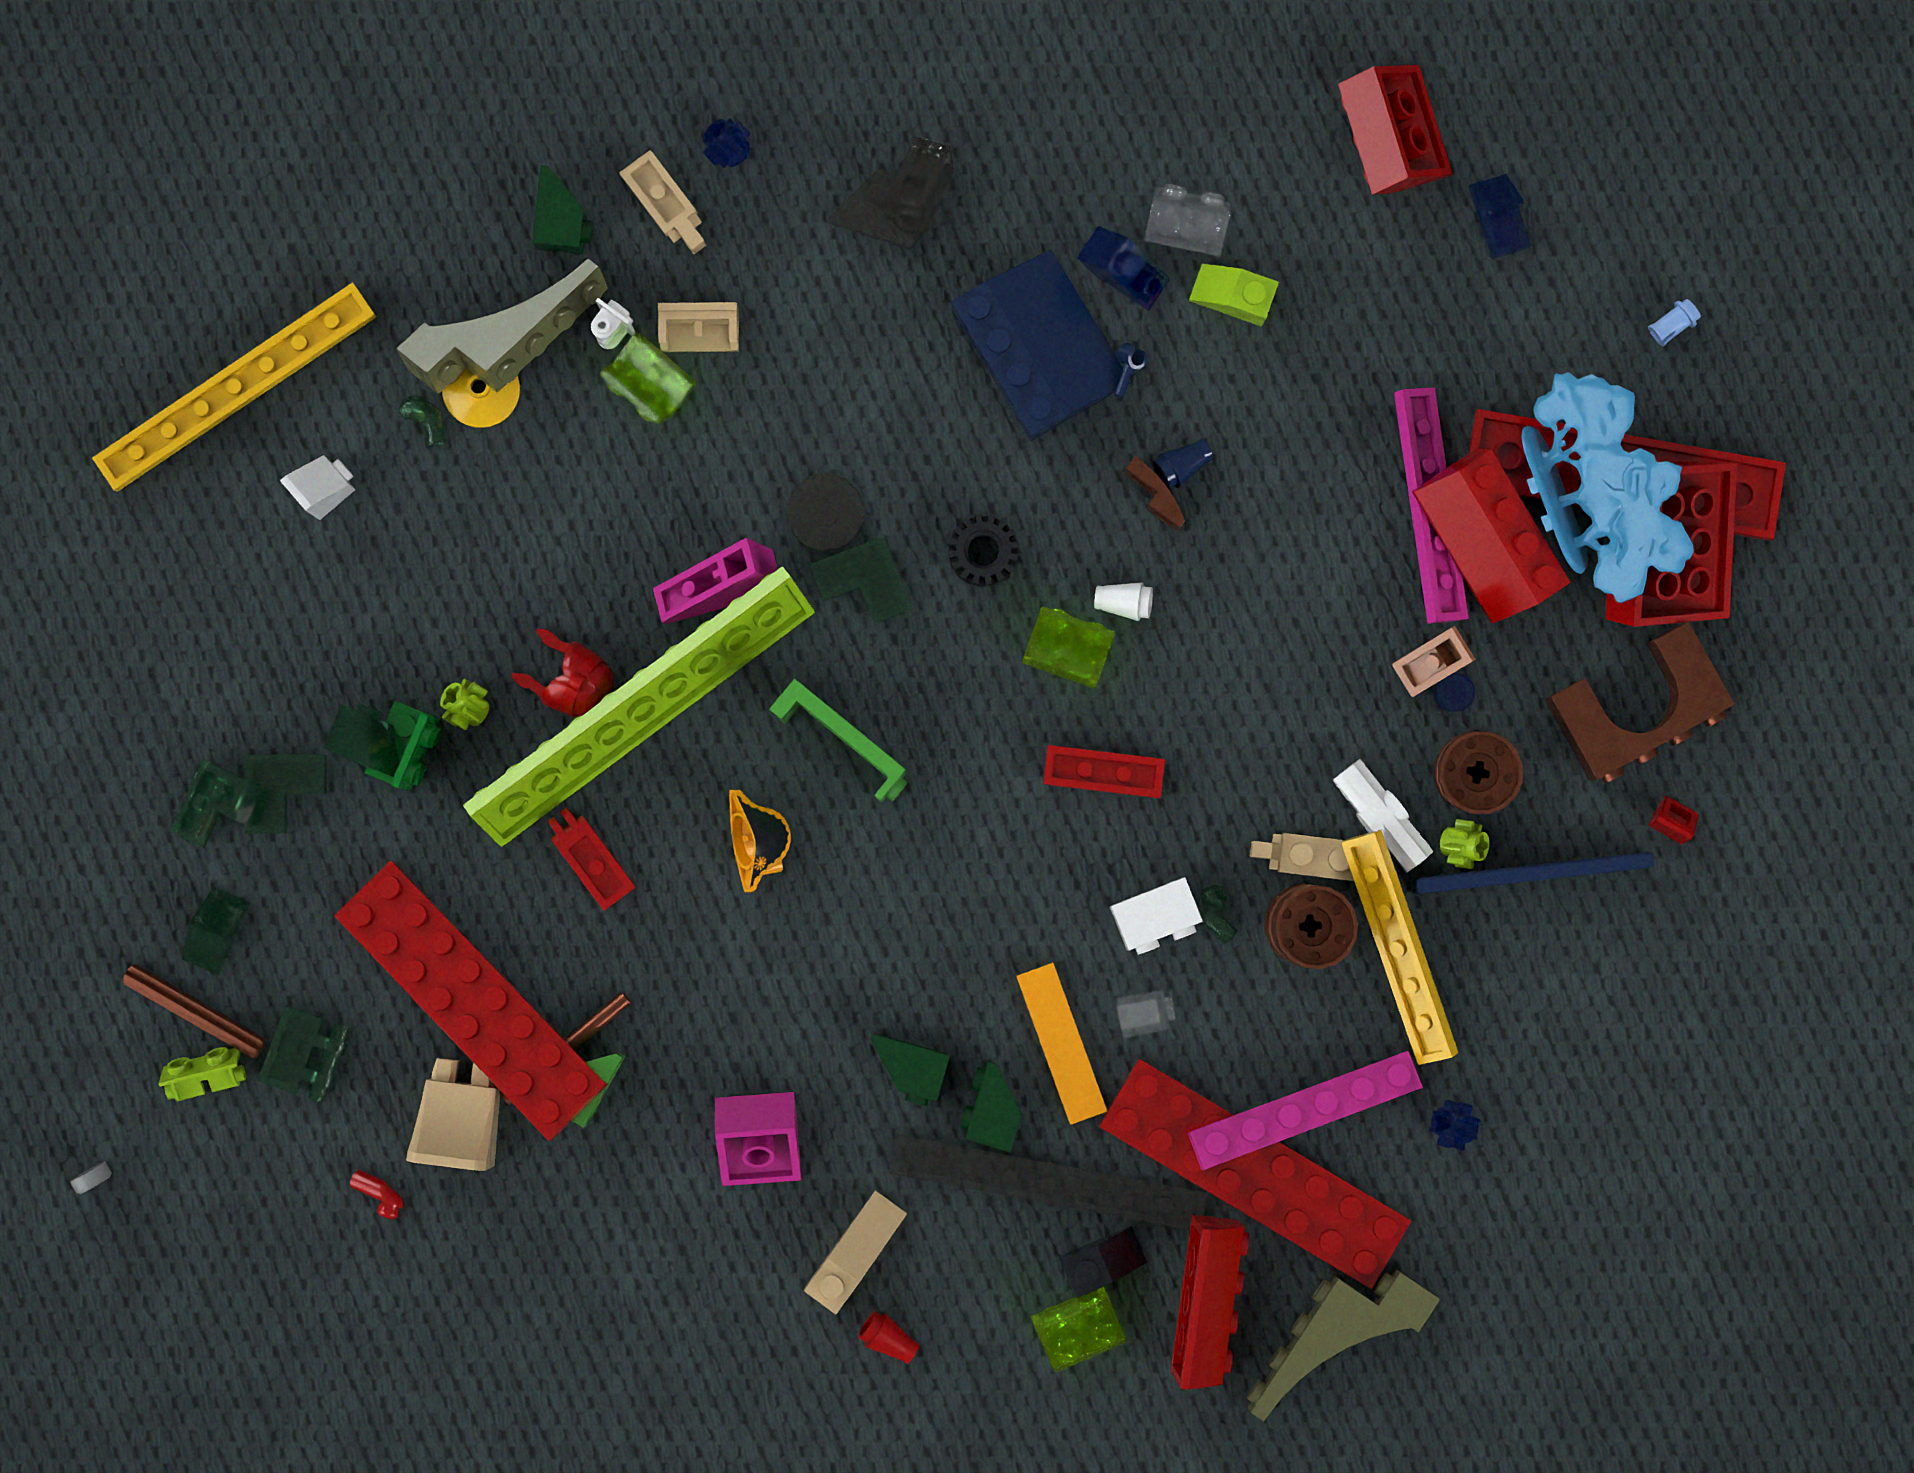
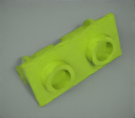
(184, 1077)

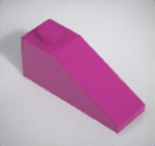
(714, 581)

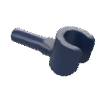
(1137, 362)

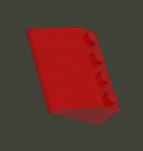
(1704, 586)

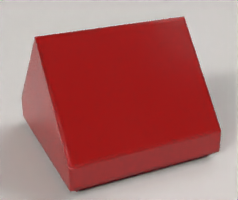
(1674, 820)

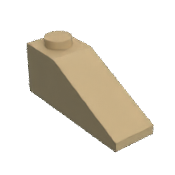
(855, 1252)

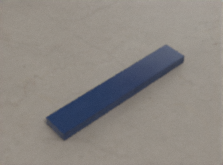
(1532, 872)

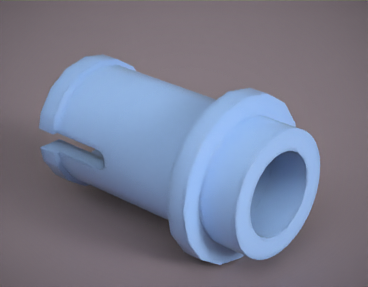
(1674, 322)

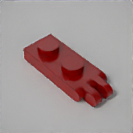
(591, 860)

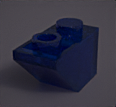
(1123, 267)

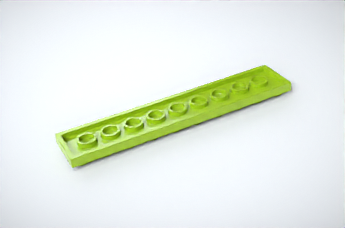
(639, 707)

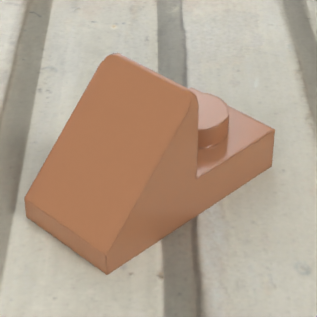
(1433, 661)

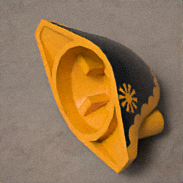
(759, 839)

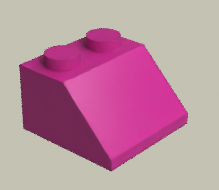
(757, 1139)

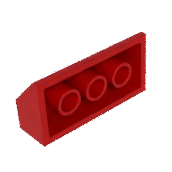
(1490, 535)
(1208, 1301)

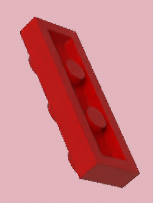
(1103, 771)

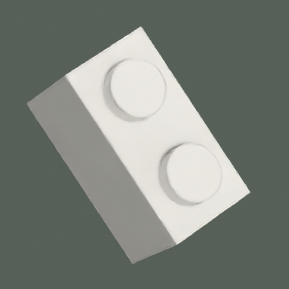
(1156, 915)

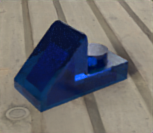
(1500, 215)

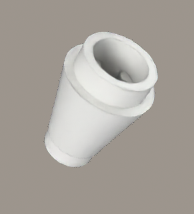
(1125, 600)

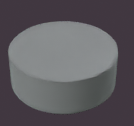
(91, 1178)

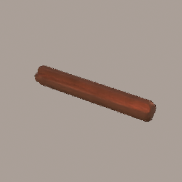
(194, 1011)

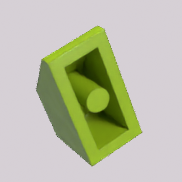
(1234, 292)

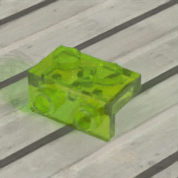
(648, 380)
(1068, 647)
(1078, 1329)

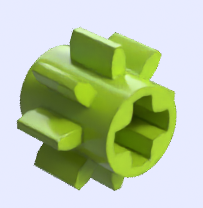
(464, 704)
(1464, 844)

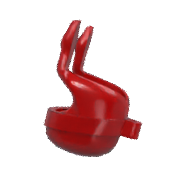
(584, 680)

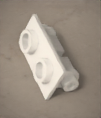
(611, 324)

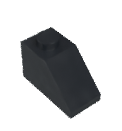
(1102, 1261)

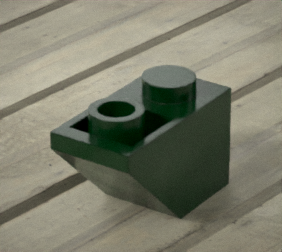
(995, 1111)

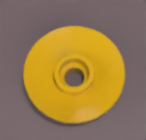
(482, 408)

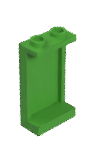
(798, 695)

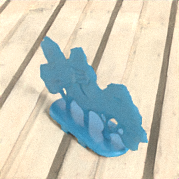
(1616, 487)

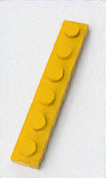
(1399, 947)

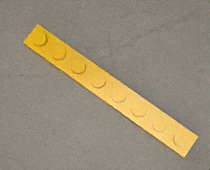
(234, 387)

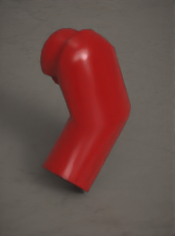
(380, 1190)

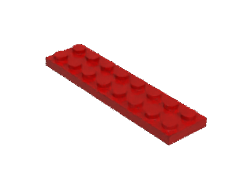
(1757, 480)
(471, 1000)
(1266, 1184)

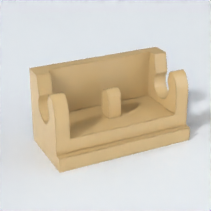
(698, 327)

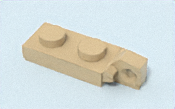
(664, 200)
(1304, 856)

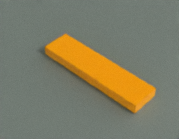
(1061, 1043)

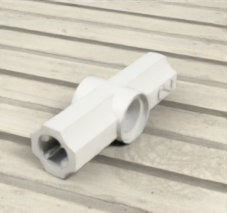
(1383, 811)

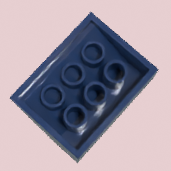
(1039, 343)

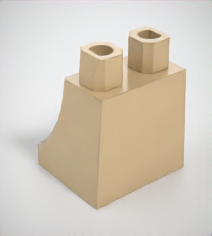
(456, 1120)

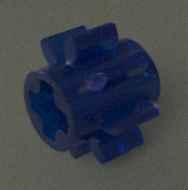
(726, 143)
(1454, 1125)

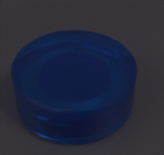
(1454, 692)

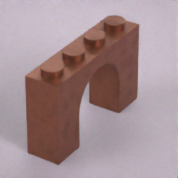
(1695, 698)

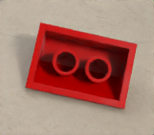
(1394, 128)

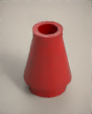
(887, 1337)

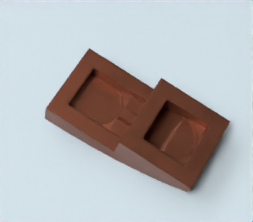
(1163, 503)

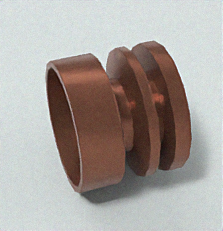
(1496, 756)
(1327, 942)

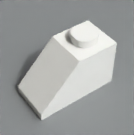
(319, 485)

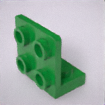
(413, 736)

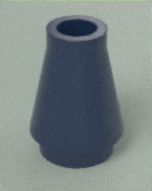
(1181, 463)

